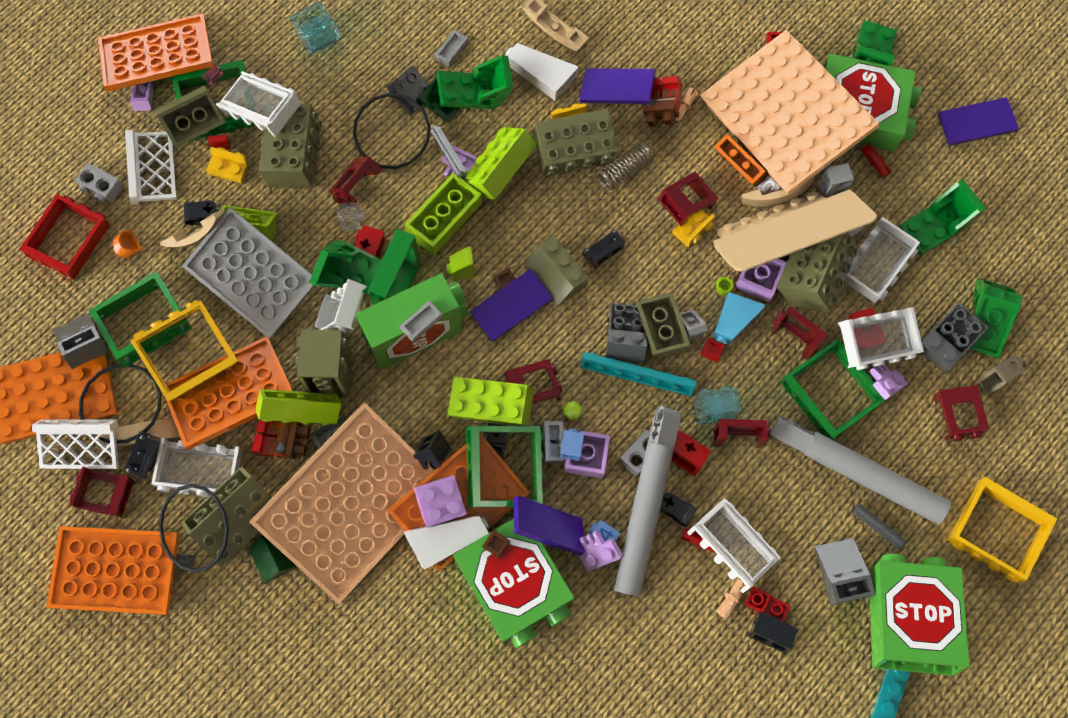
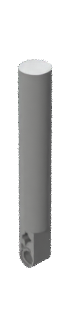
(863, 470)
(647, 502)

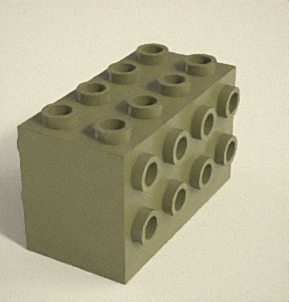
(575, 142)
(292, 154)
(818, 273)
(325, 361)
(242, 500)

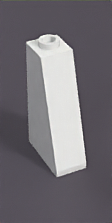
(542, 70)
(444, 539)

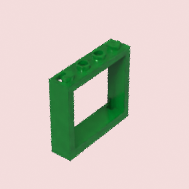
(194, 79)
(396, 268)
(127, 297)
(808, 406)
(473, 464)

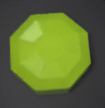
(724, 286)
(572, 411)

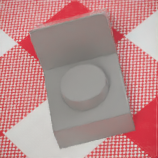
(693, 324)

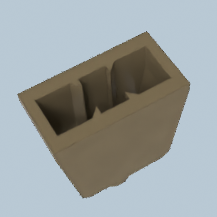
(1006, 370)

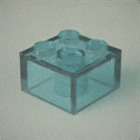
(315, 27)
(716, 405)

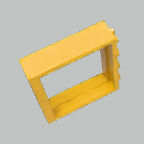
(160, 326)
(1018, 504)

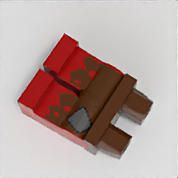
(664, 101)
(280, 439)

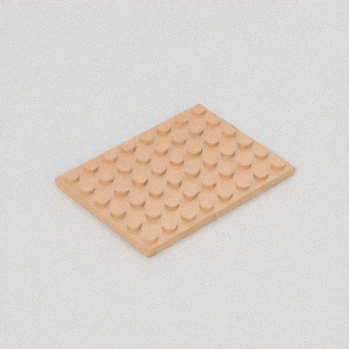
(789, 112)
(336, 505)

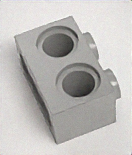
(836, 180)
(100, 181)
(552, 441)
(635, 451)

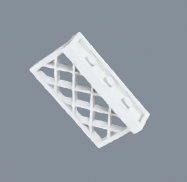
(134, 170)
(73, 427)

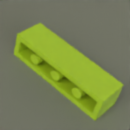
(297, 407)

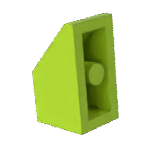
(461, 265)

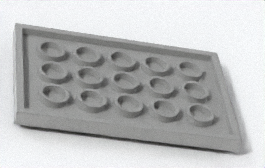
(249, 273)

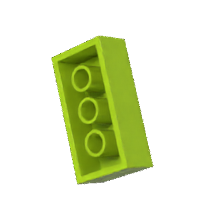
(500, 161)
(443, 213)
(491, 401)

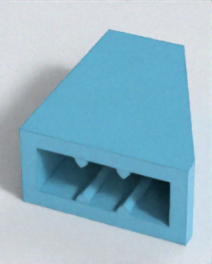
(735, 317)

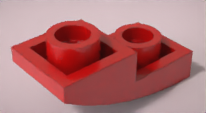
(764, 602)

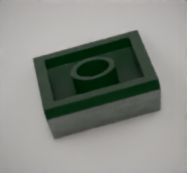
(270, 560)

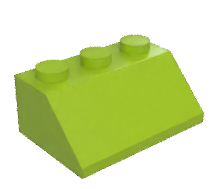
(262, 220)

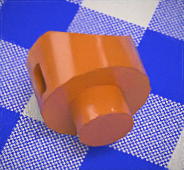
(126, 244)

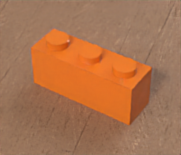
(741, 160)

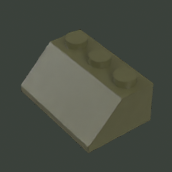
(189, 116)
(557, 270)
(663, 325)

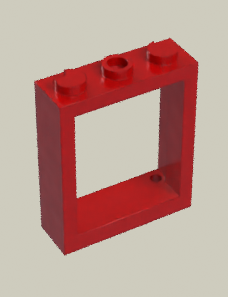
(45, 224)

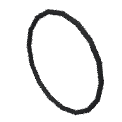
(392, 95)
(119, 366)
(225, 524)

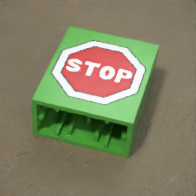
(883, 92)
(382, 321)
(517, 587)
(918, 616)

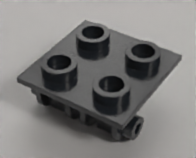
(411, 85)

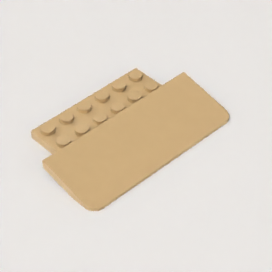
(790, 228)

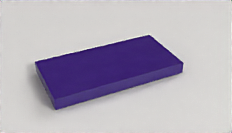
(617, 86)
(978, 121)
(511, 305)
(548, 525)

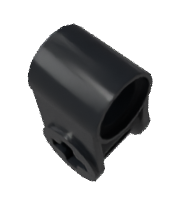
(197, 211)
(678, 509)

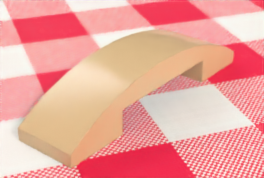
(554, 26)
(755, 198)
(181, 239)
(162, 428)

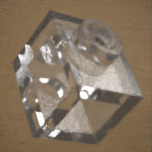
(350, 216)

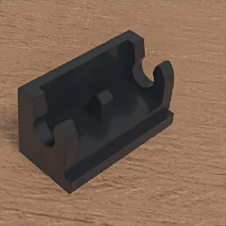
(604, 249)
(432, 448)
(142, 454)
(773, 633)

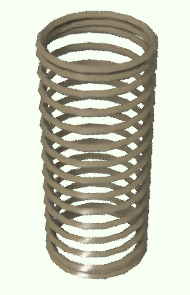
(646, 159)

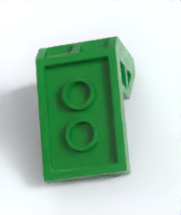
(875, 43)
(482, 89)
(944, 218)
(343, 262)
(997, 309)

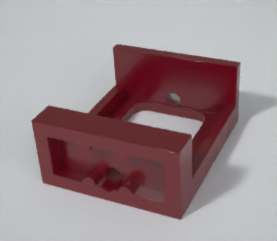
(363, 166)
(679, 205)
(812, 339)
(516, 376)
(962, 395)
(741, 427)
(119, 498)

